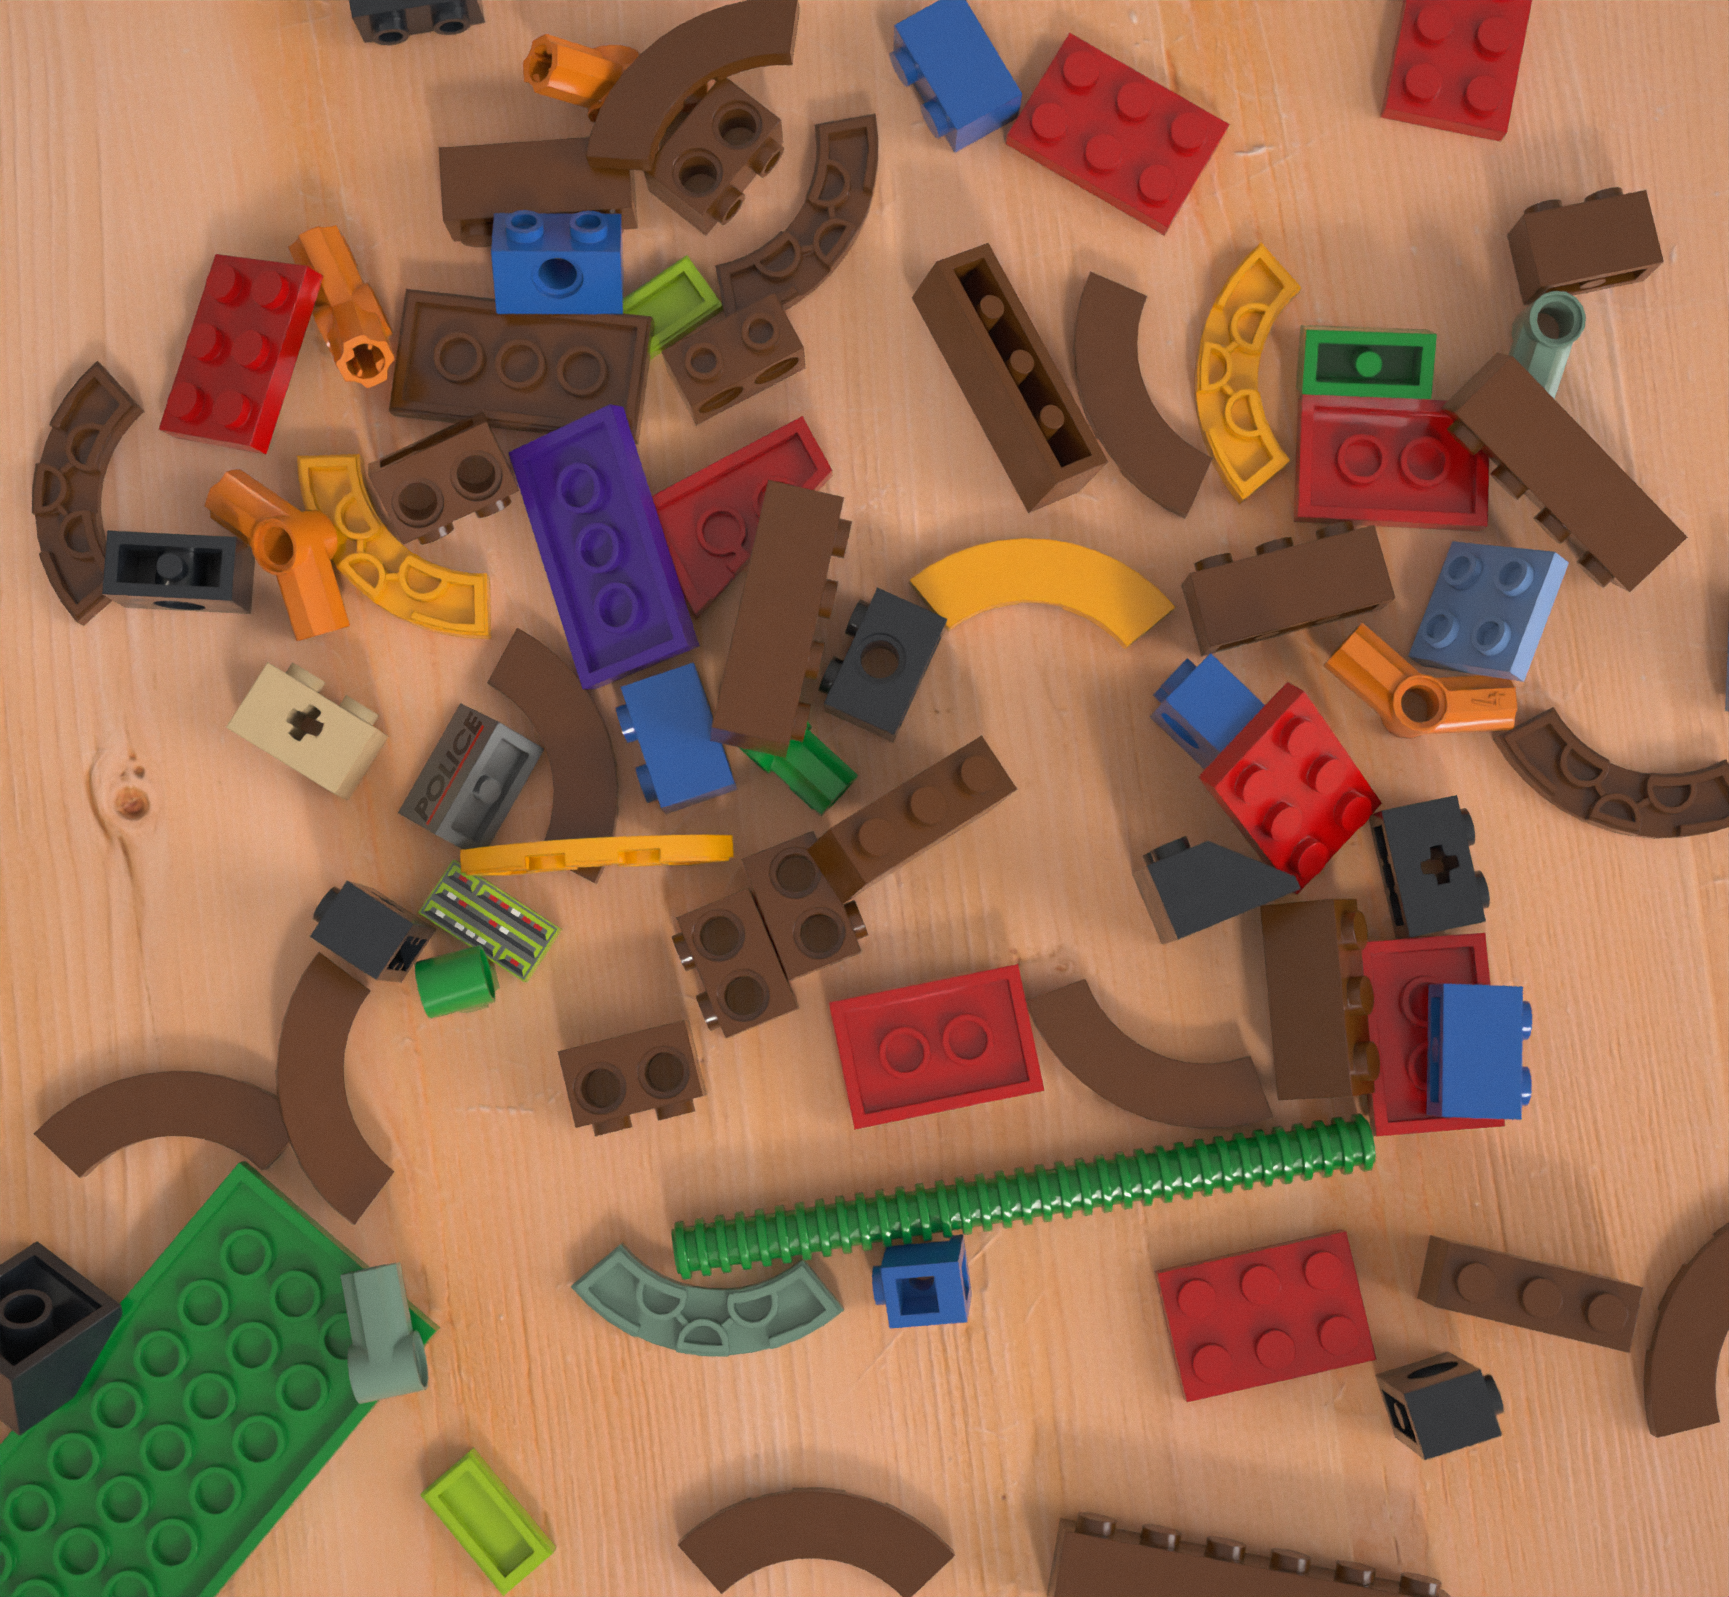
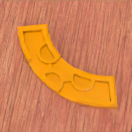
(1228, 369)
(380, 565)
(1044, 573)
(596, 852)

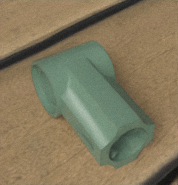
(1542, 355)
(385, 1350)

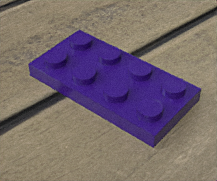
(603, 548)

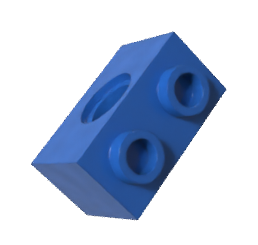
(581, 282)
(1204, 708)

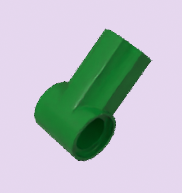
(809, 771)
(456, 982)

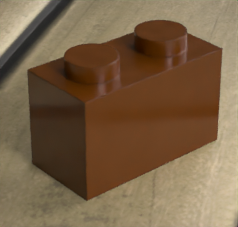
(1585, 244)

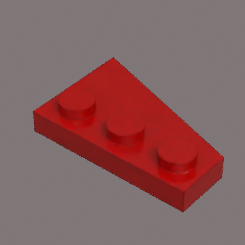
(716, 511)

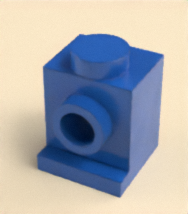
(918, 1302)

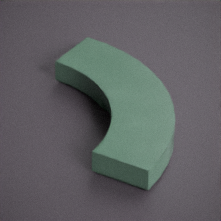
(703, 1318)

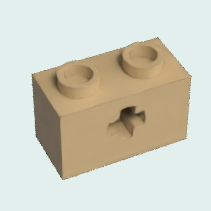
(273, 718)

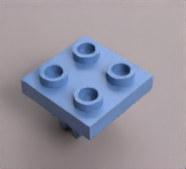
(1488, 610)

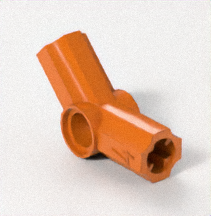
(582, 73)
(346, 307)
(285, 544)
(1453, 703)

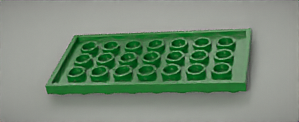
(196, 1414)

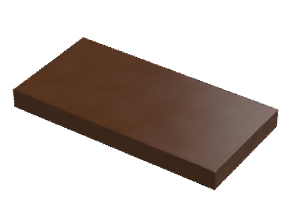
(516, 367)

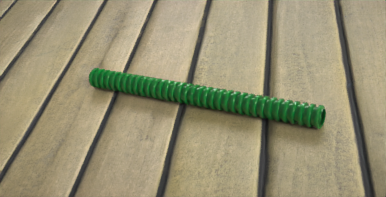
(1024, 1195)

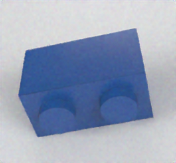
(955, 73)
(674, 733)
(1477, 1051)

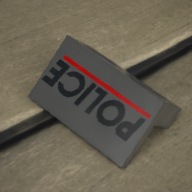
(471, 779)

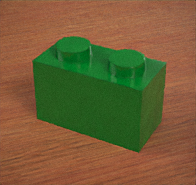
(1366, 361)

